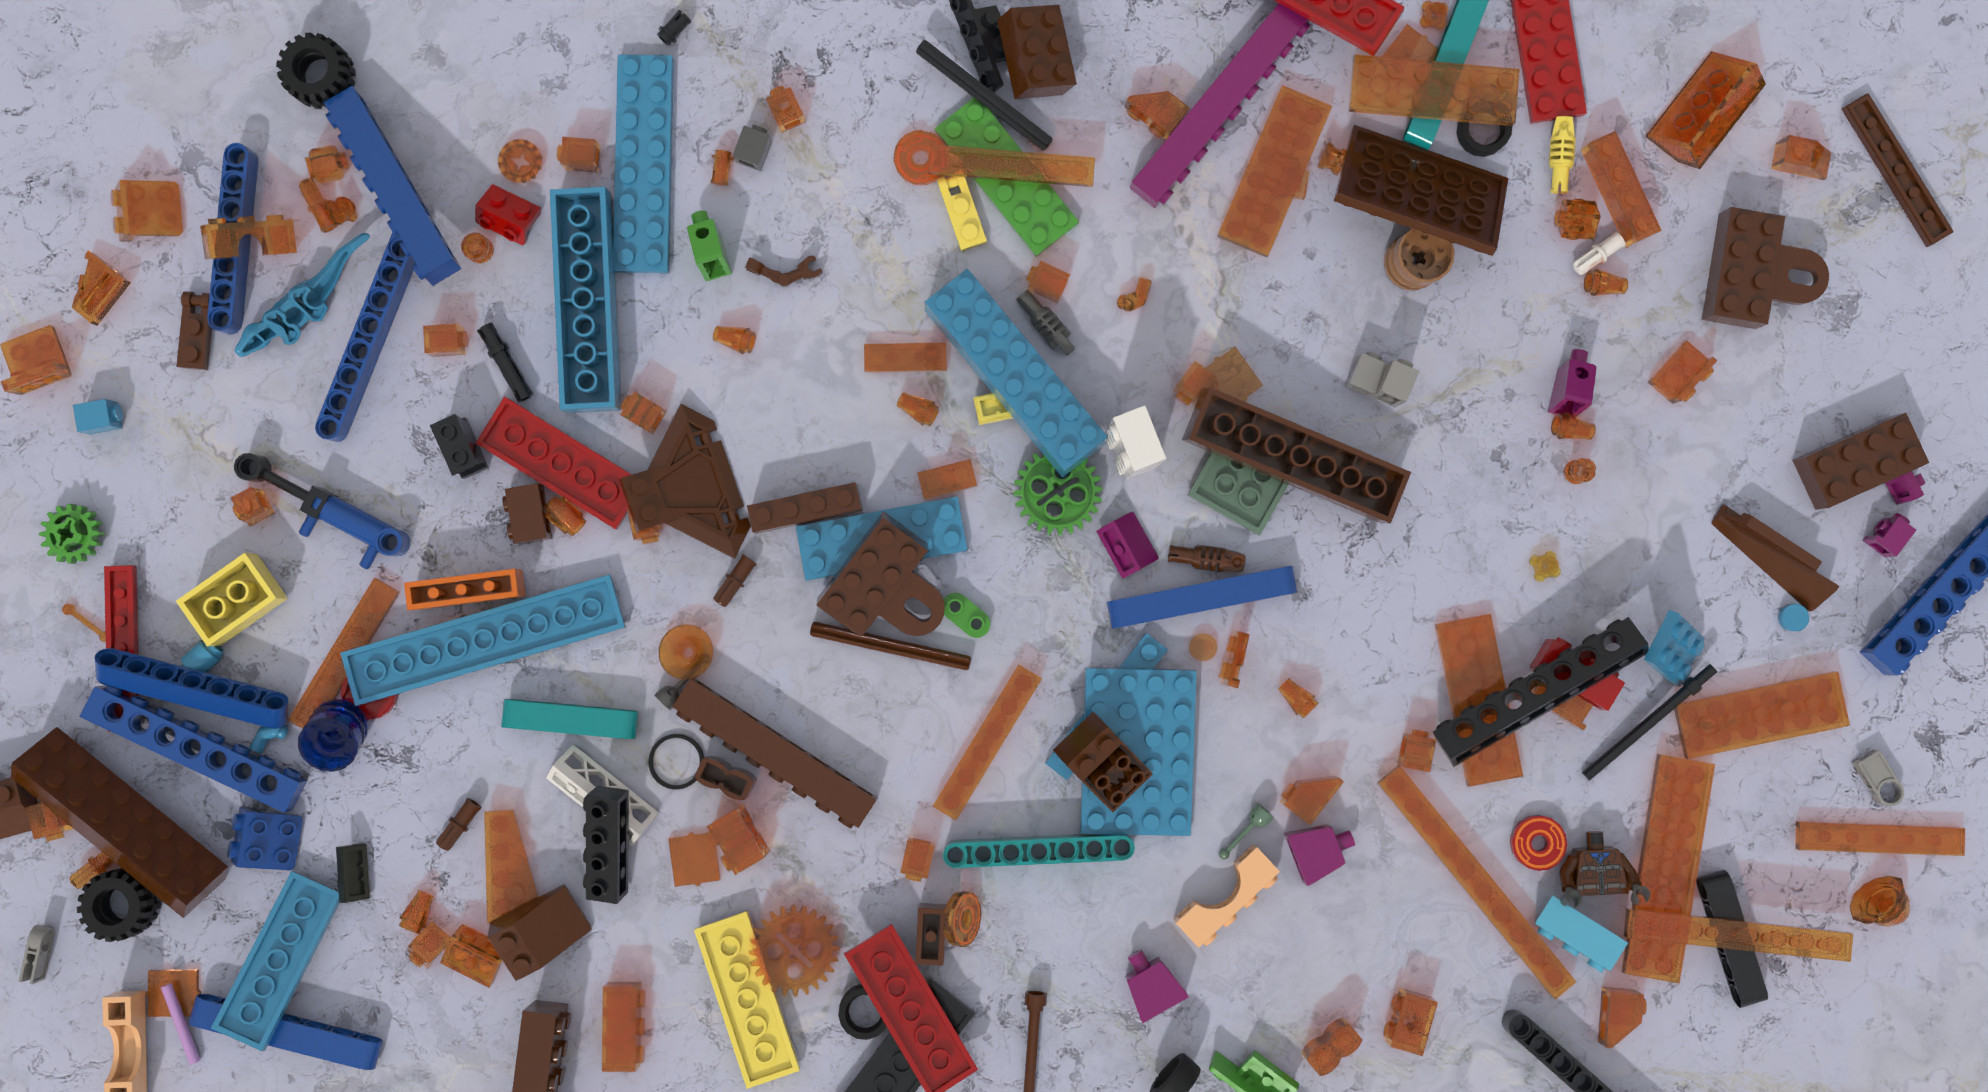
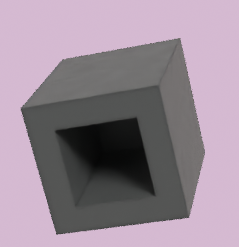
(752, 147)

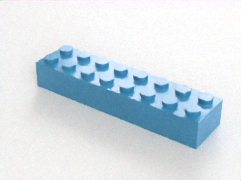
(585, 300)
(1015, 373)

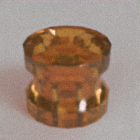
(1332, 158)
(472, 243)

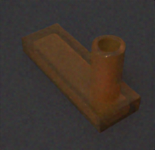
(905, 357)

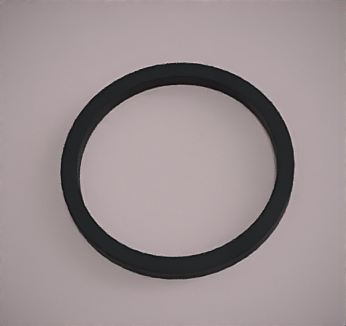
(652, 752)

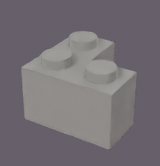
(1381, 380)

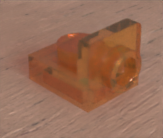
(427, 945)

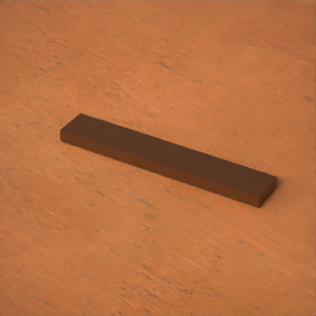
(1897, 170)

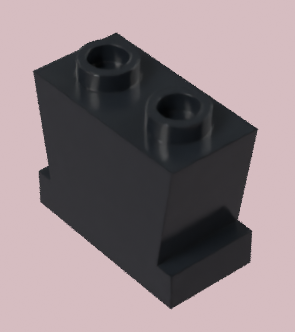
(459, 446)

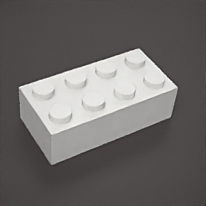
(1134, 443)

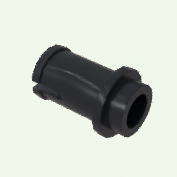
(673, 28)

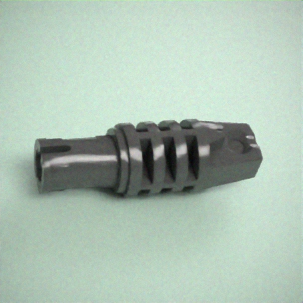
(1046, 323)

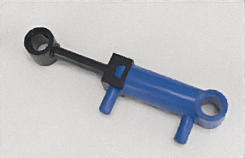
(329, 508)

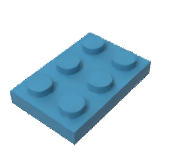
(1675, 649)

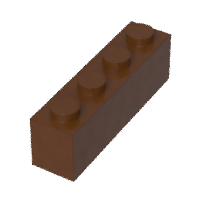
(805, 508)

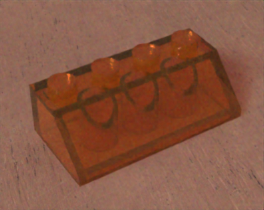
(1707, 108)

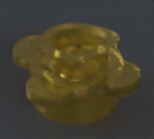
(1552, 566)

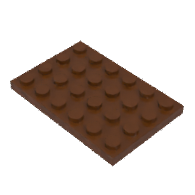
(1422, 190)

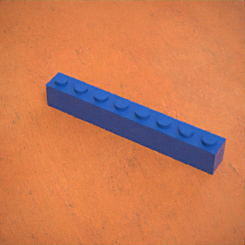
(392, 186)

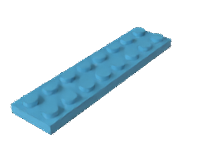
(643, 163)

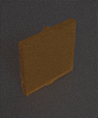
(1412, 45)
(1234, 375)
(693, 860)
(185, 986)

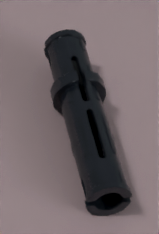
(499, 352)

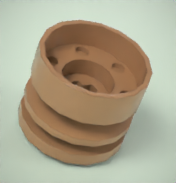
(1433, 260)

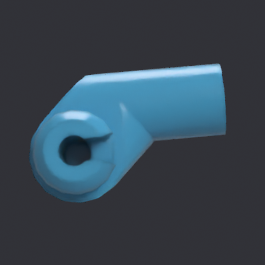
(264, 734)

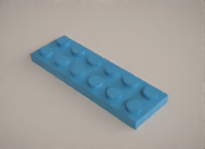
(829, 543)
(277, 961)

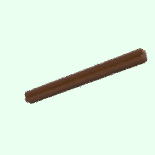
(891, 646)

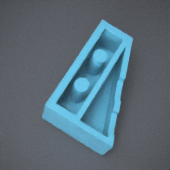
(1580, 935)

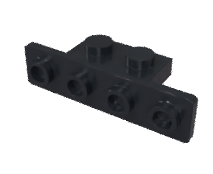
(982, 39)

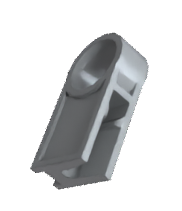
(1875, 772)
(37, 954)

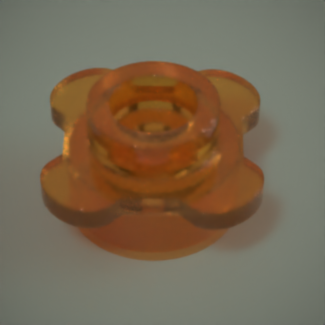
(1439, 9)
(341, 210)

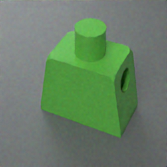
(708, 247)

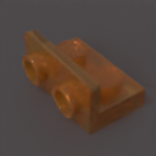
(1682, 373)
(472, 956)

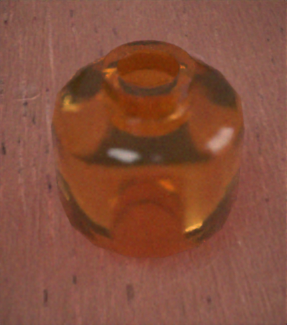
(326, 164)

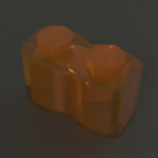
(1327, 1050)

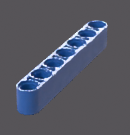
(237, 277)
(1202, 597)
(191, 688)
(303, 1036)

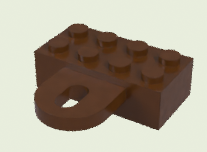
(1753, 267)
(880, 580)

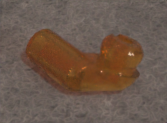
(1135, 299)

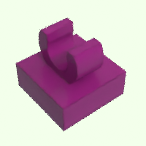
(1906, 487)

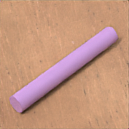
(180, 1023)

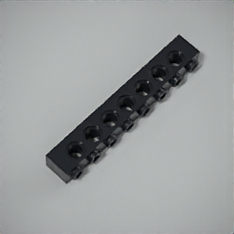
(1632, 647)

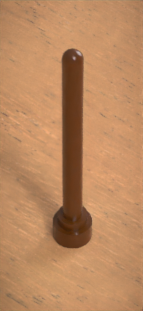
(1035, 1002)

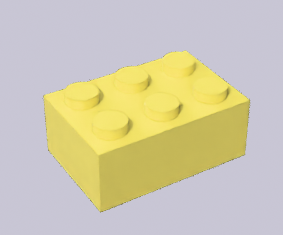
(231, 599)

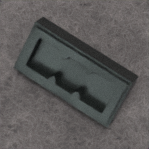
(352, 872)

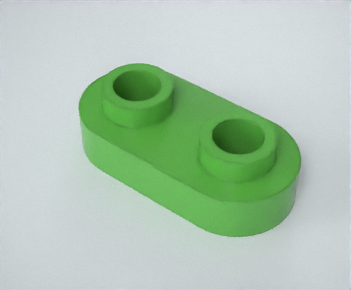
(965, 615)

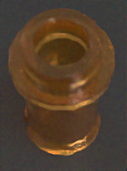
(721, 167)

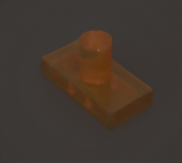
(947, 479)

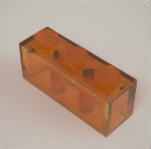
(622, 1026)

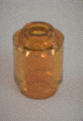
(564, 515)

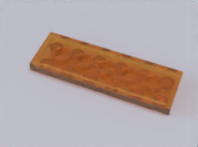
(1434, 90)
(1274, 171)
(1471, 674)
(1761, 715)

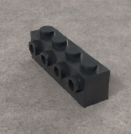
(606, 844)

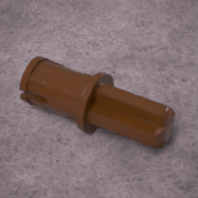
(734, 581)
(458, 824)

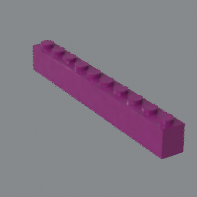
(1218, 105)

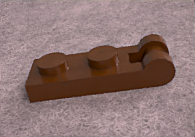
(194, 332)

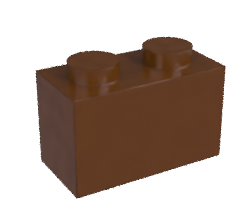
(527, 514)
(930, 934)

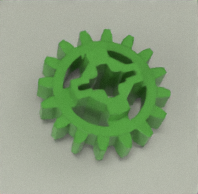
(59, 536)

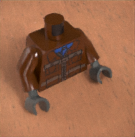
(1598, 872)

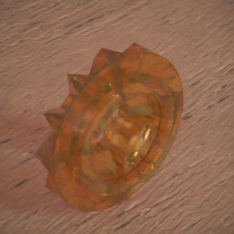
(516, 149)

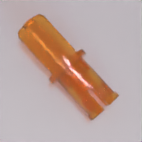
(317, 205)
(94, 867)

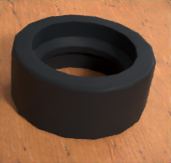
(1478, 149)
(848, 1025)
(1177, 1075)

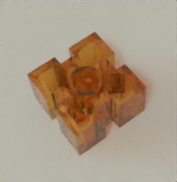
(737, 840)

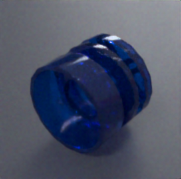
(324, 745)

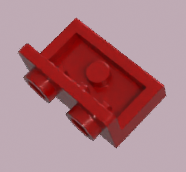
(506, 214)

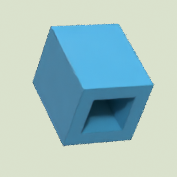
(98, 416)

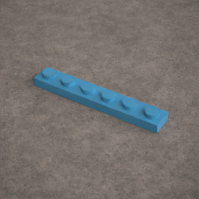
(1143, 656)

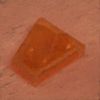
(1237, 648)

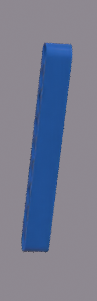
(360, 337)

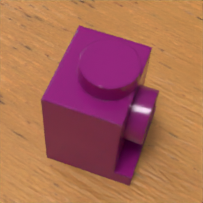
(1891, 535)

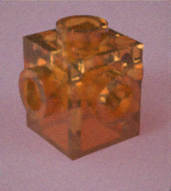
(1577, 219)

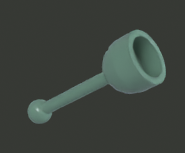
(1258, 817)

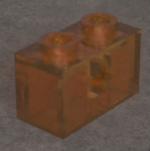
(1414, 1035)

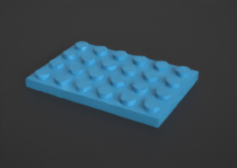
(1156, 721)

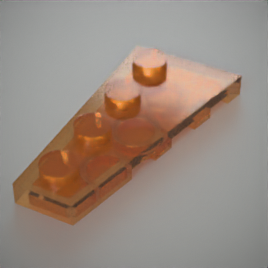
(507, 866)

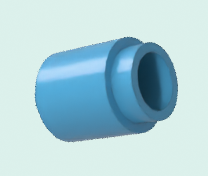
(202, 657)

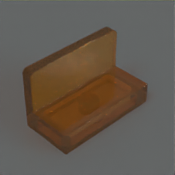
(1571, 711)

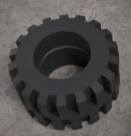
(299, 57)
(98, 912)

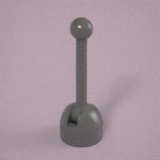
(668, 695)

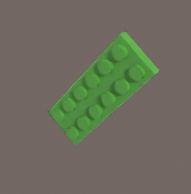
(1028, 207)

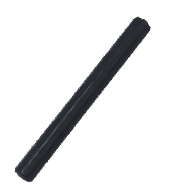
(984, 95)

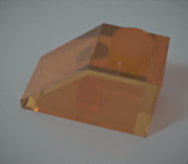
(1801, 157)
(1310, 796)
(1619, 1014)

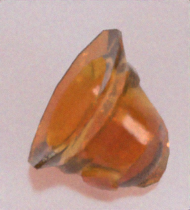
(1881, 902)

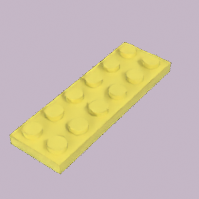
(745, 1003)

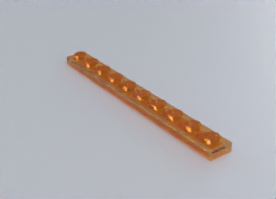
(1476, 882)

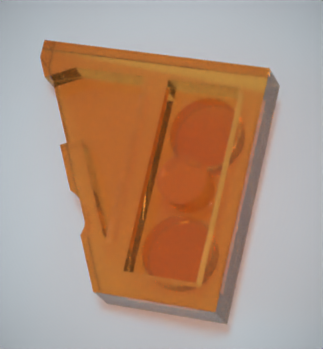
(98, 289)

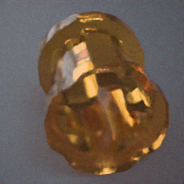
(1587, 473)

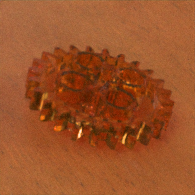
(776, 969)

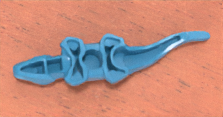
(302, 303)

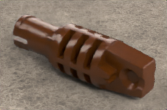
(1208, 558)

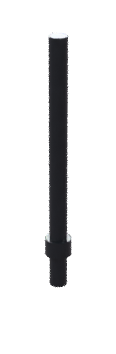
(1690, 687)

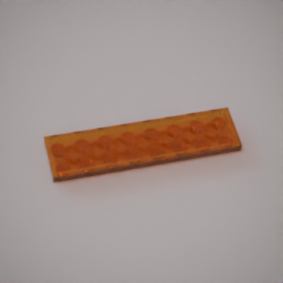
(1670, 859)

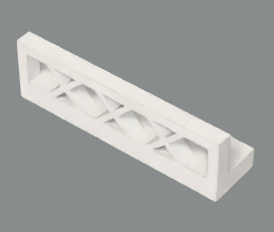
(578, 786)

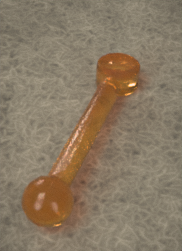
(69, 609)

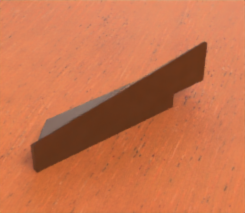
(1776, 556)

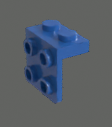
(264, 839)

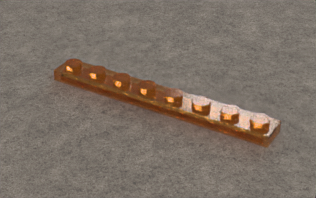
(1738, 935)

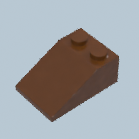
(538, 931)

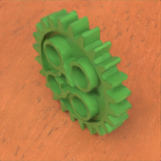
(1071, 512)

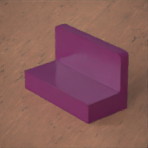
(1127, 544)

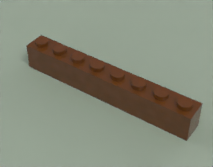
(774, 752)

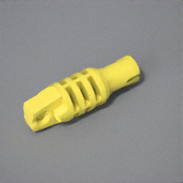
(1562, 153)

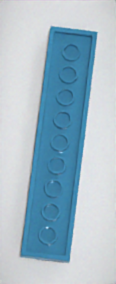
(482, 640)

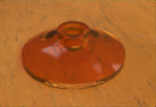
(673, 648)

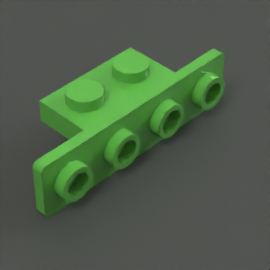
(1253, 1075)

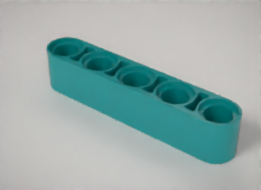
(569, 719)

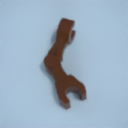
(787, 278)

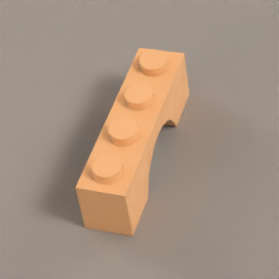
(1203, 920)
(126, 1020)

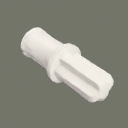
(1598, 253)

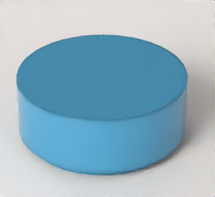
(1793, 617)

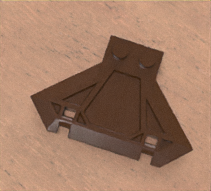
(689, 486)

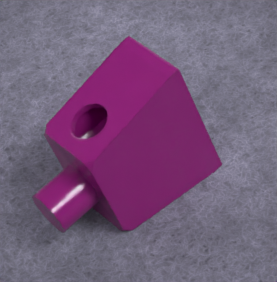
(1573, 385)
(1318, 851)
(1153, 986)

